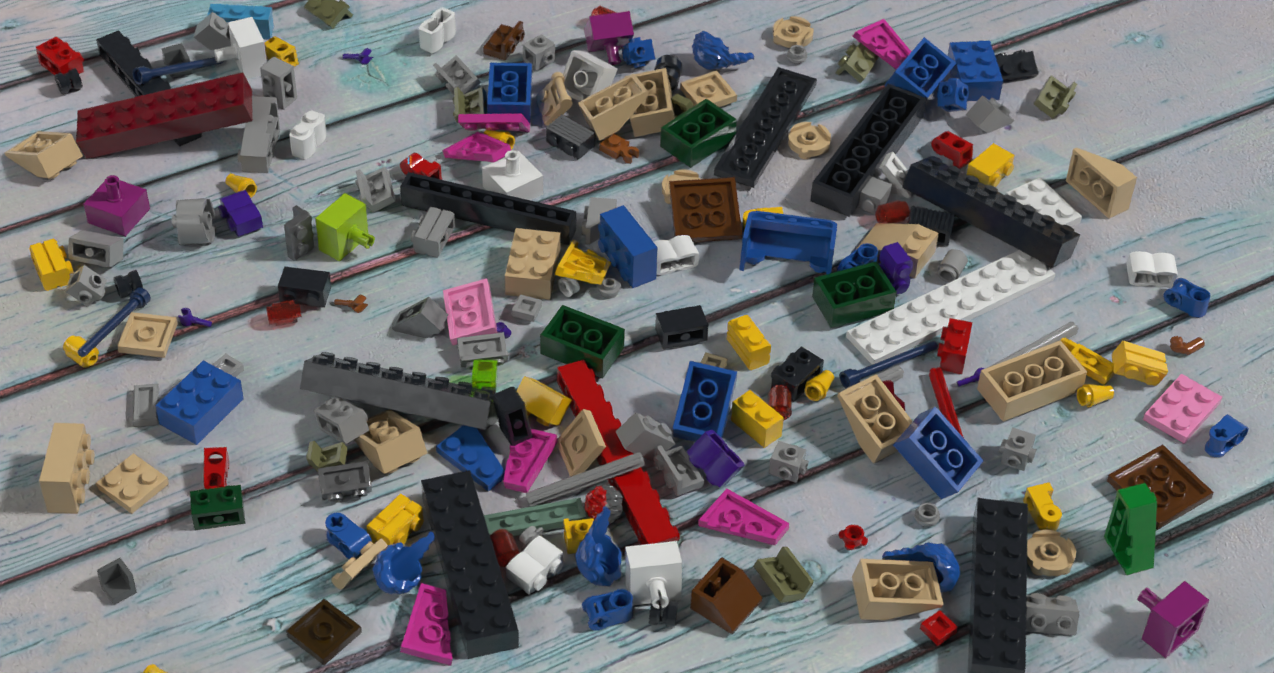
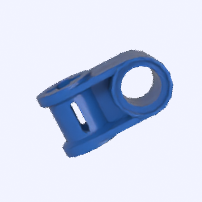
(863, 255)
(1188, 297)
(1225, 436)
(346, 535)
(608, 609)

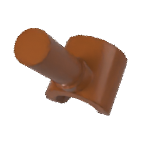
(357, 305)

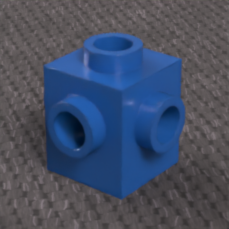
(644, 49)
(952, 95)

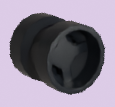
(68, 81)
(127, 284)
(669, 614)

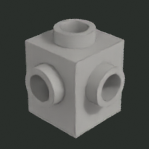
(539, 52)
(86, 286)
(1017, 454)
(788, 461)

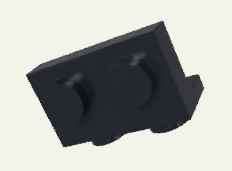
(1017, 65)

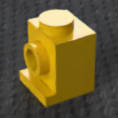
(575, 532)

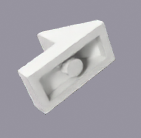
(895, 174)

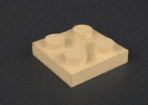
(710, 87)
(147, 335)
(580, 443)
(132, 483)

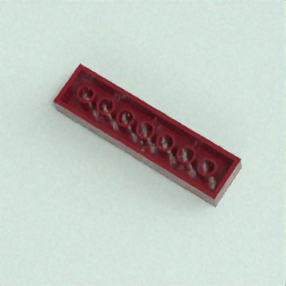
(164, 115)

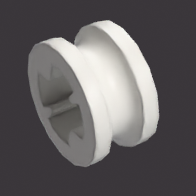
(568, 286)

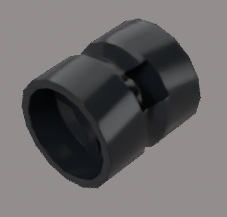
(673, 67)

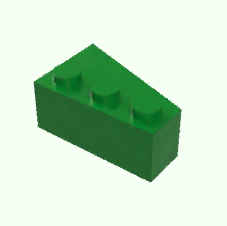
(1133, 528)

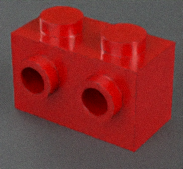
(59, 56)
(955, 347)

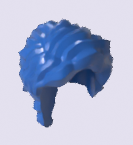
(713, 54)
(597, 554)
(943, 558)
(399, 566)

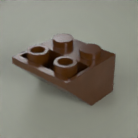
(725, 596)

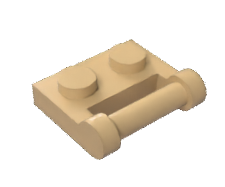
(549, 102)
(354, 567)

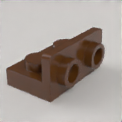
(504, 41)

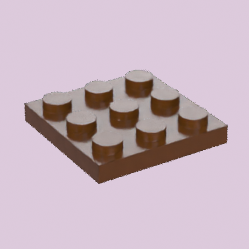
(706, 209)
(1168, 478)

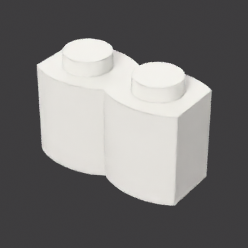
(437, 30)
(308, 134)
(676, 254)
(1151, 269)
(534, 565)

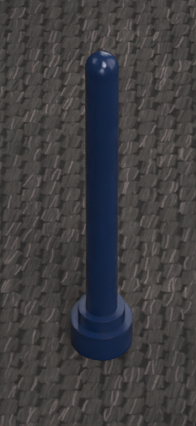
(143, 75)
(138, 299)
(850, 377)

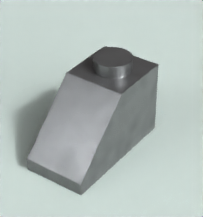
(421, 319)

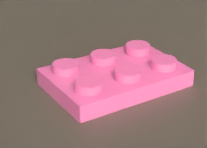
(469, 310)
(1182, 408)

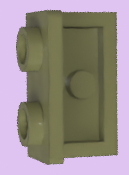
(328, 10)
(857, 62)
(1054, 97)
(469, 103)
(784, 576)

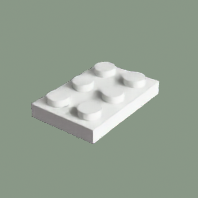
(1046, 202)

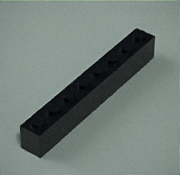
(122, 59)
(486, 206)

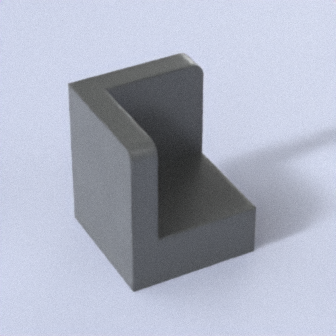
(175, 55)
(116, 581)

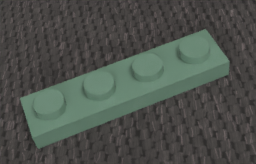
(547, 516)

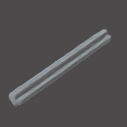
(1067, 330)
(585, 479)

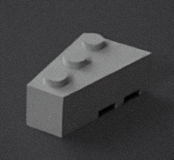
(260, 136)

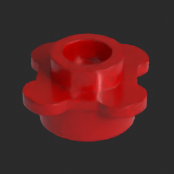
(850, 533)

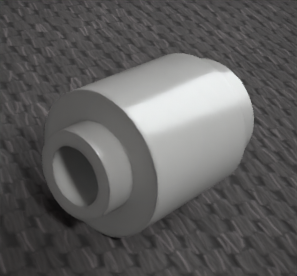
(952, 265)

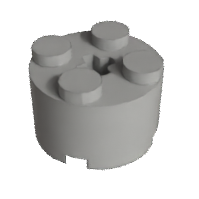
(194, 221)

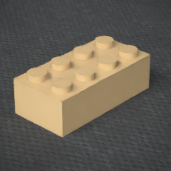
(1031, 380)

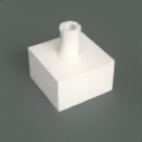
(246, 47)
(586, 75)
(513, 177)
(654, 573)

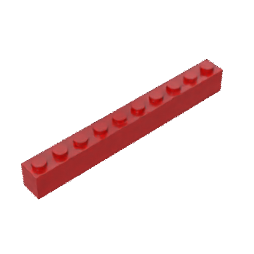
(639, 500)

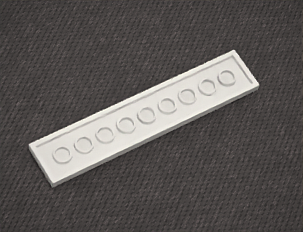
(960, 299)

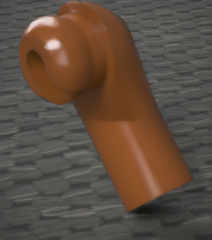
(1177, 345)

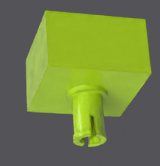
(343, 227)

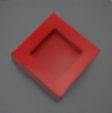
(938, 627)

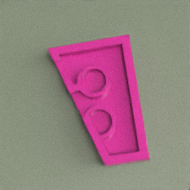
(883, 42)
(494, 122)
(477, 148)
(527, 460)
(743, 519)
(428, 627)

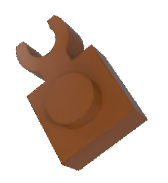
(617, 146)

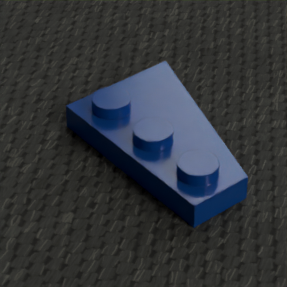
(469, 451)

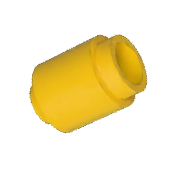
(71, 349)

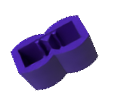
(240, 213)
(896, 266)
(715, 458)

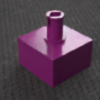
(609, 33)
(117, 206)
(1173, 617)

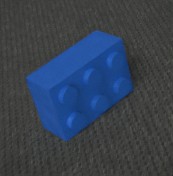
(976, 68)
(922, 69)
(510, 89)
(627, 246)
(704, 401)
(199, 402)
(938, 453)

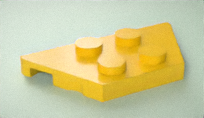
(583, 265)

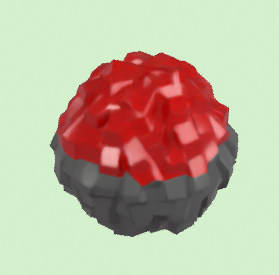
(603, 496)

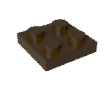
(324, 631)

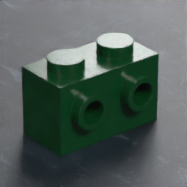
(217, 507)

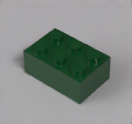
(698, 133)
(853, 294)
(579, 337)

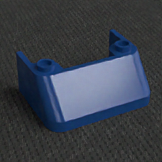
(789, 238)

